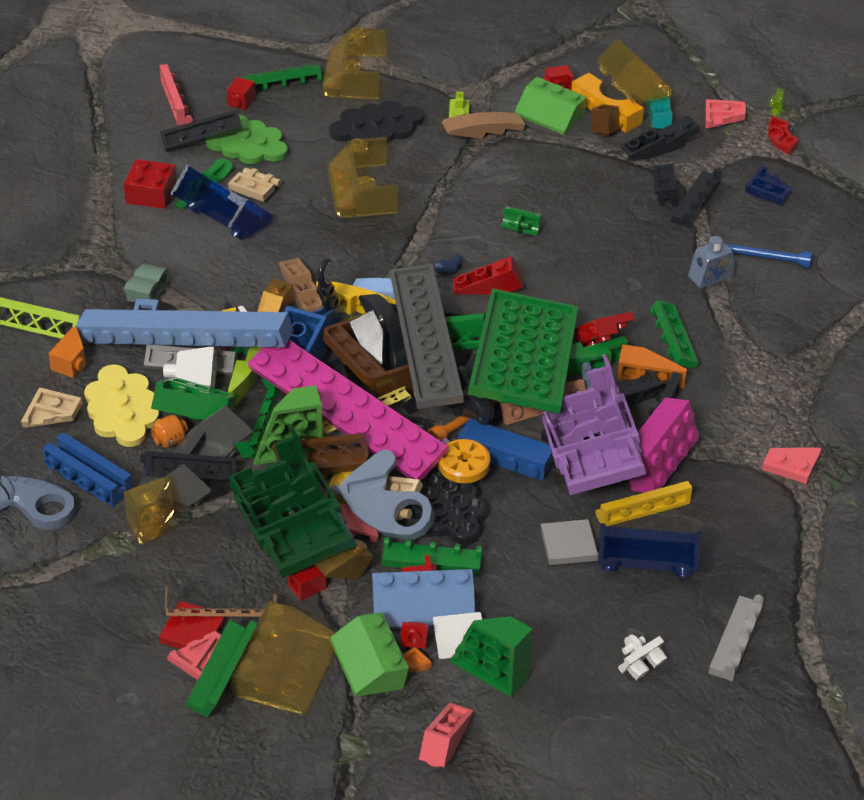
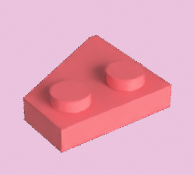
(792, 462)
(195, 655)

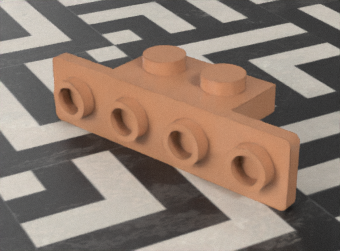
(514, 413)

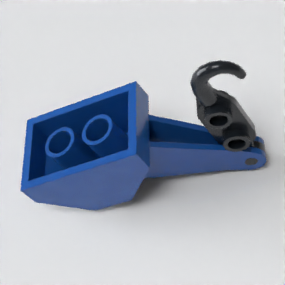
(310, 326)

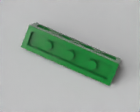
(465, 328)
(219, 667)

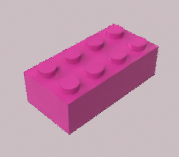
(665, 443)

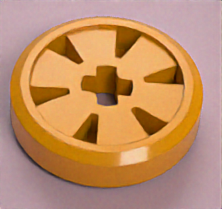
(476, 463)

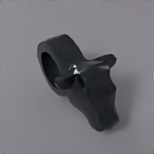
(473, 407)

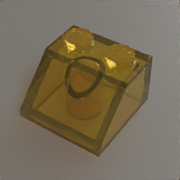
(149, 509)

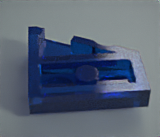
(768, 186)

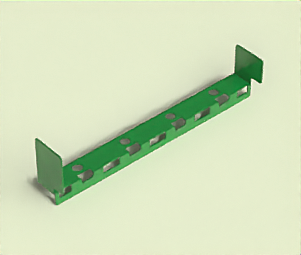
(244, 447)

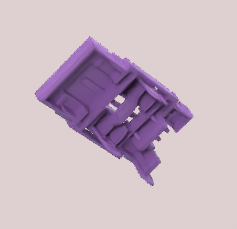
(601, 458)

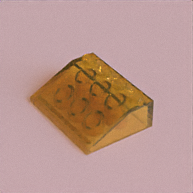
(283, 660)

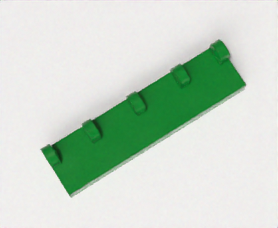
(284, 74)
(674, 334)
(445, 558)

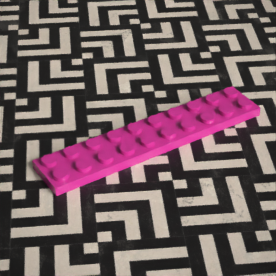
(351, 408)

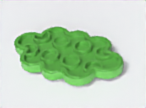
(252, 143)

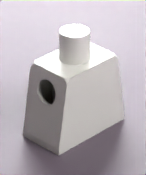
(195, 366)

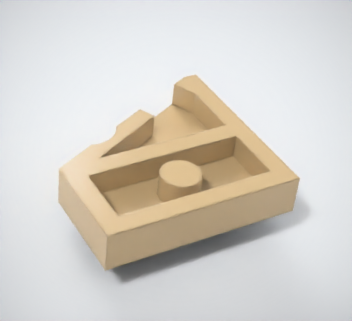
(51, 408)

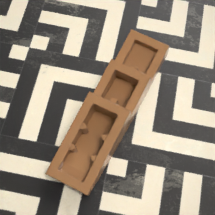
(478, 124)
(303, 288)

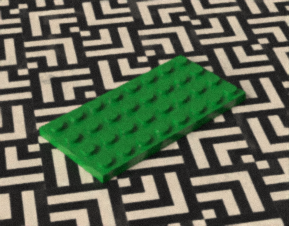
(524, 351)

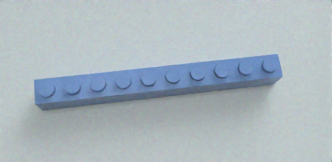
(185, 328)

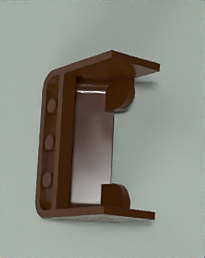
(344, 343)

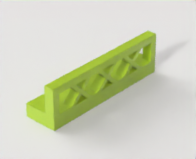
(41, 312)

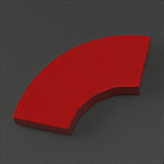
(780, 136)

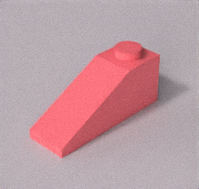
(444, 735)

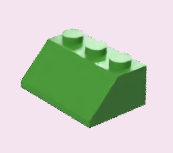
(551, 106)
(370, 655)

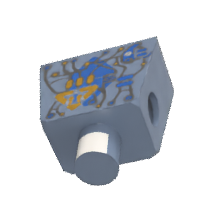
(712, 263)

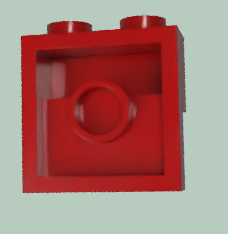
(602, 328)

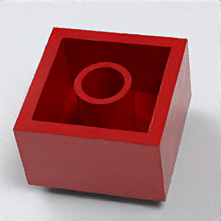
(150, 183)

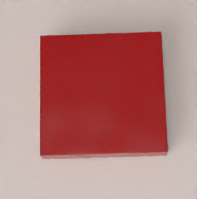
(185, 629)

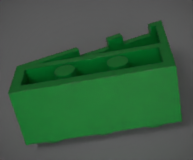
(190, 398)

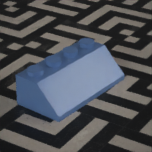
(422, 595)

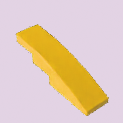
(350, 295)

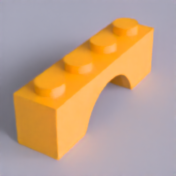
(629, 113)

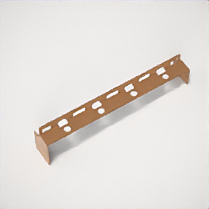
(237, 613)

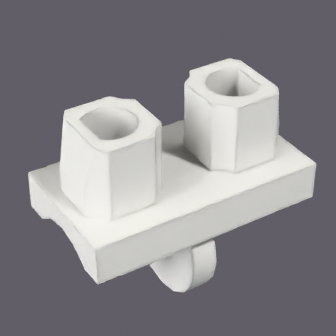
(634, 662)

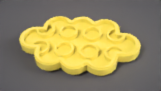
(121, 405)

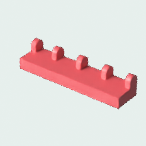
(174, 98)

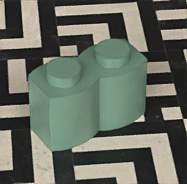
(146, 283)

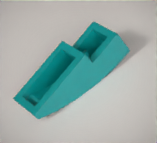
(660, 113)

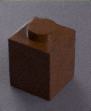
(605, 119)

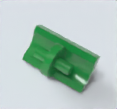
(521, 220)

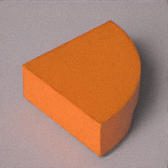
(416, 660)

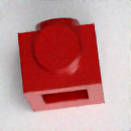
(560, 76)

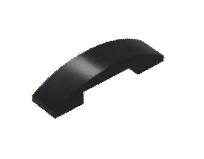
(396, 353)

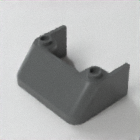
(212, 438)

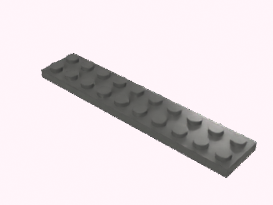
(426, 337)

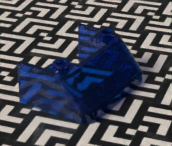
(220, 203)
(648, 550)

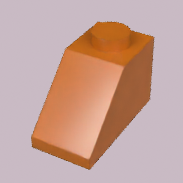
(68, 354)

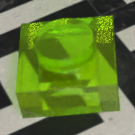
(776, 101)

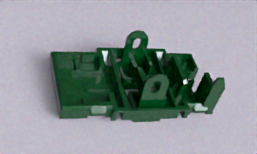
(303, 536)

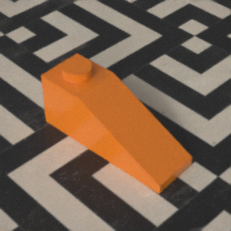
(636, 360)

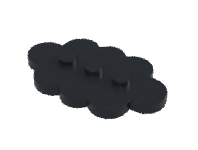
(376, 121)
(455, 507)

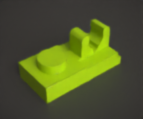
(459, 105)

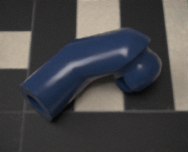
(448, 266)

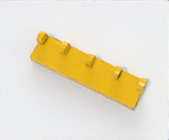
(644, 504)

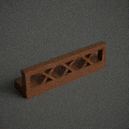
(336, 461)

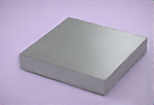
(569, 542)

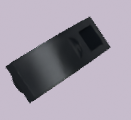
(656, 143)

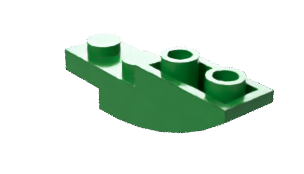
(594, 354)

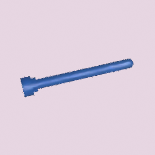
(803, 259)

